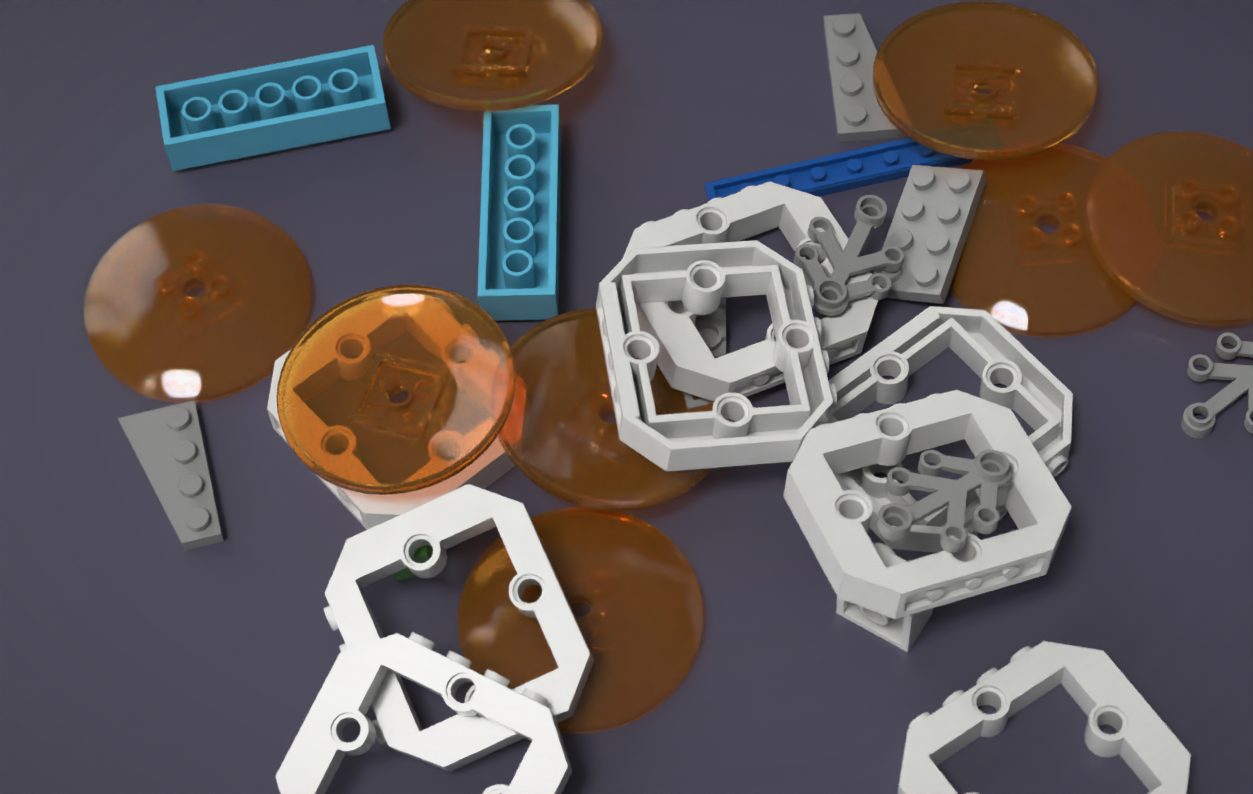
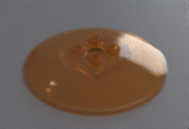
(447, 45)
(1031, 64)
(1156, 243)
(1031, 277)
(388, 342)
(206, 344)
(557, 426)
(639, 625)

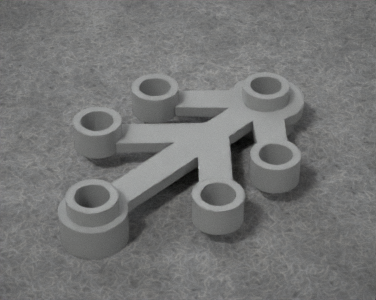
(847, 262)
(1241, 383)
(986, 471)

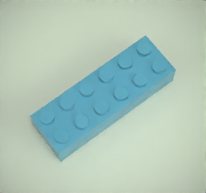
(272, 108)
(520, 213)

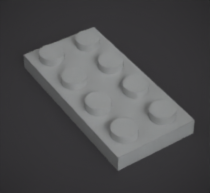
(932, 230)

